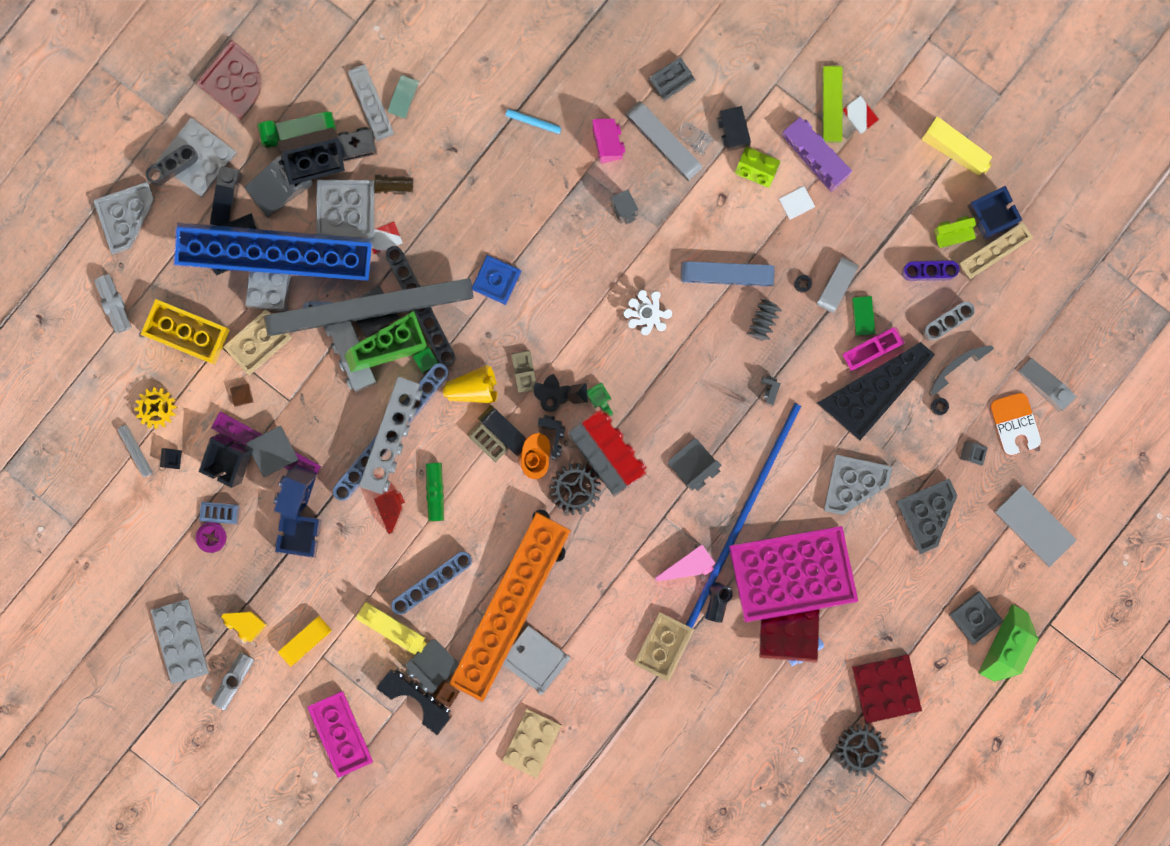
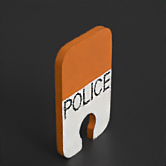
(1015, 418)

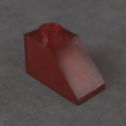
(390, 509)

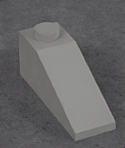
(1047, 385)

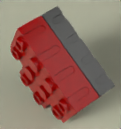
(607, 452)

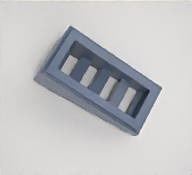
(234, 514)

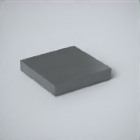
(272, 451)
(976, 617)

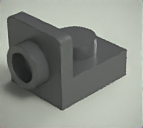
(770, 394)

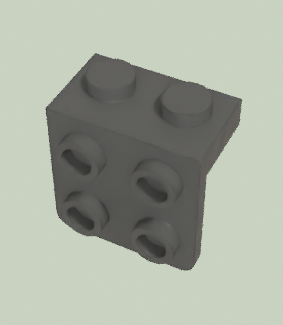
(694, 465)
(431, 666)

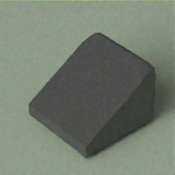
(973, 453)

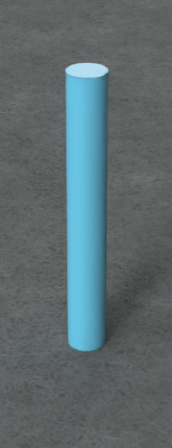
(533, 121)

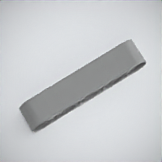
(664, 140)

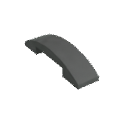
(940, 382)

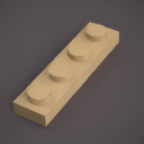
(995, 251)

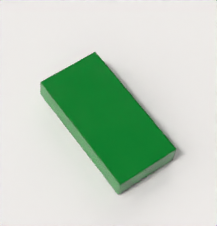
(863, 316)

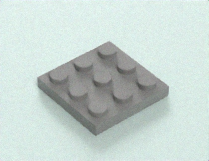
(211, 156)
(346, 208)

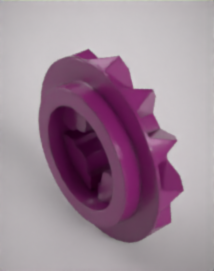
(202, 540)

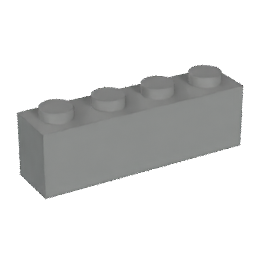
(345, 338)

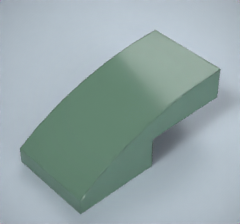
(403, 96)

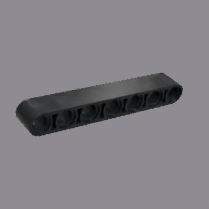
(427, 313)

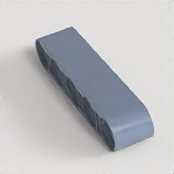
(727, 273)
(422, 584)

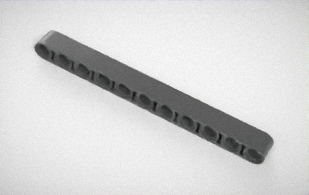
(368, 307)

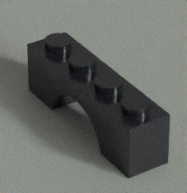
(434, 716)

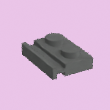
(672, 79)

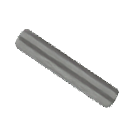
(134, 450)

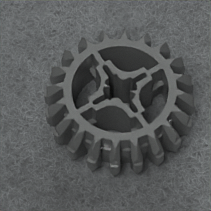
(591, 495)
(860, 758)

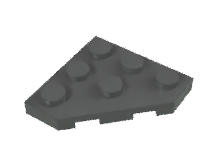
(928, 514)

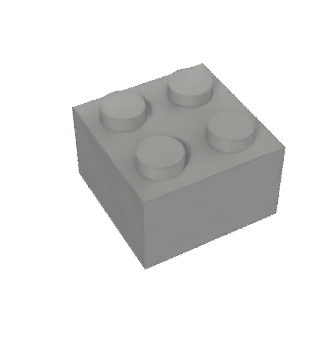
(268, 291)

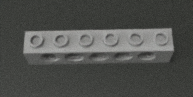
(401, 388)

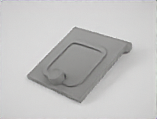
(538, 662)

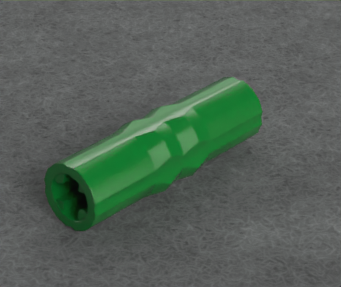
(435, 493)

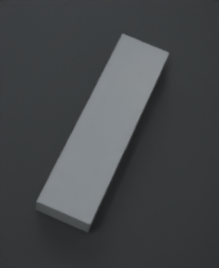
(370, 102)

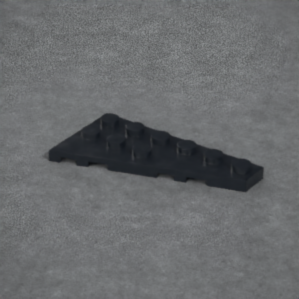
(870, 396)

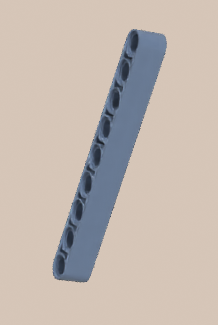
(357, 465)

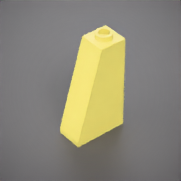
(957, 147)

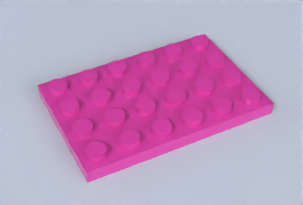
(793, 574)

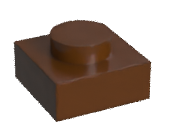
(241, 395)
(446, 694)

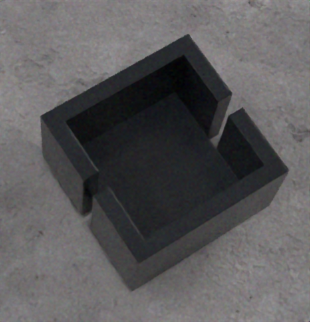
(225, 457)

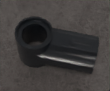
(717, 603)

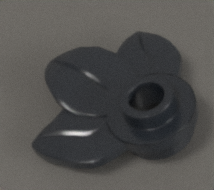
(550, 390)

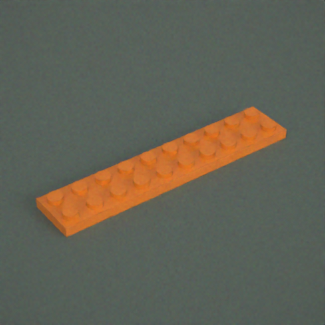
(510, 607)

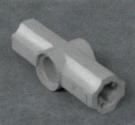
(112, 303)
(226, 691)

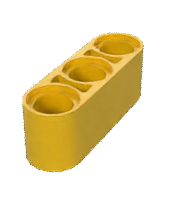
(304, 641)

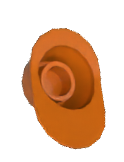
(535, 456)

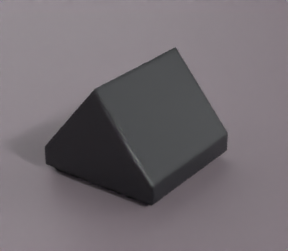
(577, 393)

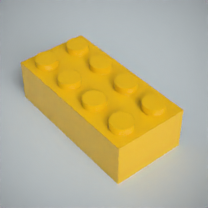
(185, 332)

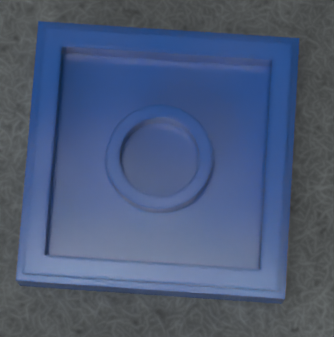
(496, 280)

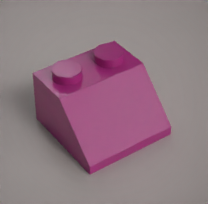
(607, 140)

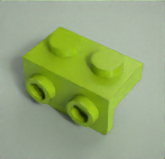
(757, 167)
(956, 232)

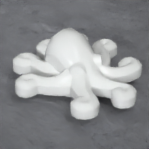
(647, 312)

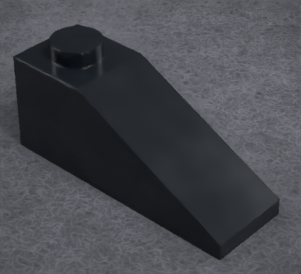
(225, 195)

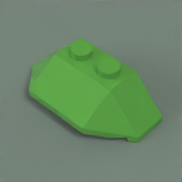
(1010, 647)

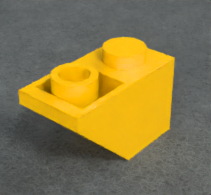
(246, 623)

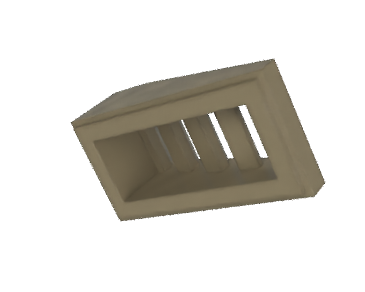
(475, 430)

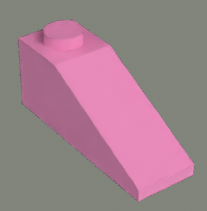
(692, 564)

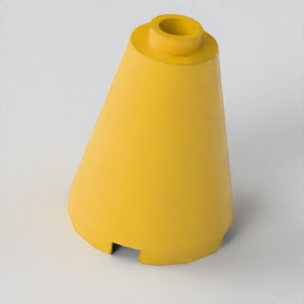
(473, 386)

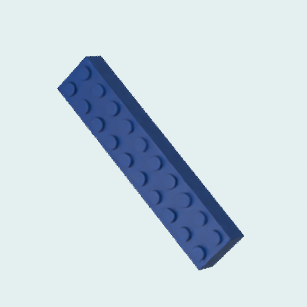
(272, 251)

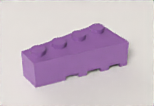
(816, 154)

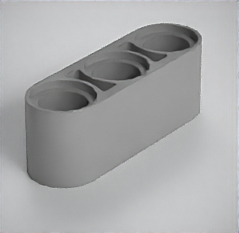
(837, 284)
(957, 317)

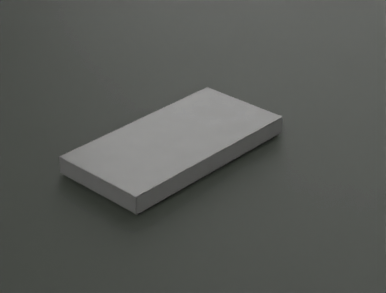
(1035, 526)

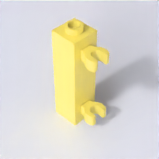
(391, 628)

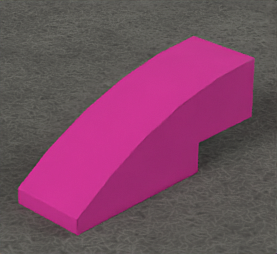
(873, 348)

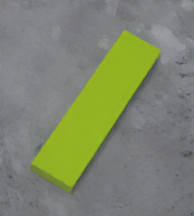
(832, 103)

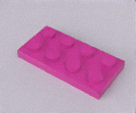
(340, 734)

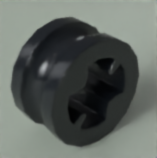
(803, 289)
(942, 401)

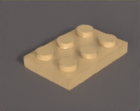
(253, 346)
(664, 647)
(531, 743)

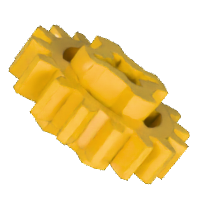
(150, 413)

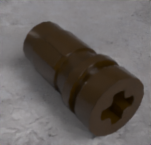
(394, 184)

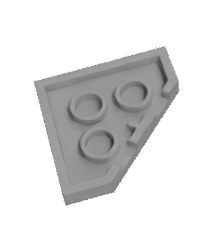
(124, 215)
(853, 483)

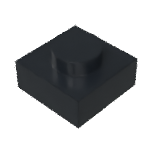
(170, 458)

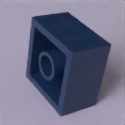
(294, 491)

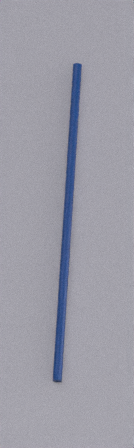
(743, 515)

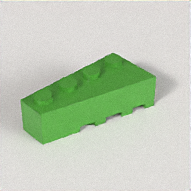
(389, 344)

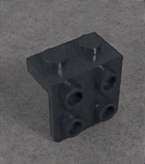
(550, 423)

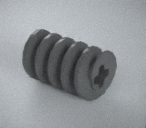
(764, 320)

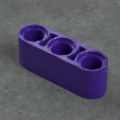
(921, 274)

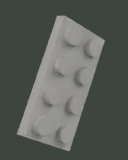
(180, 641)

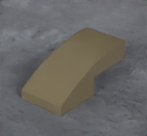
(524, 370)

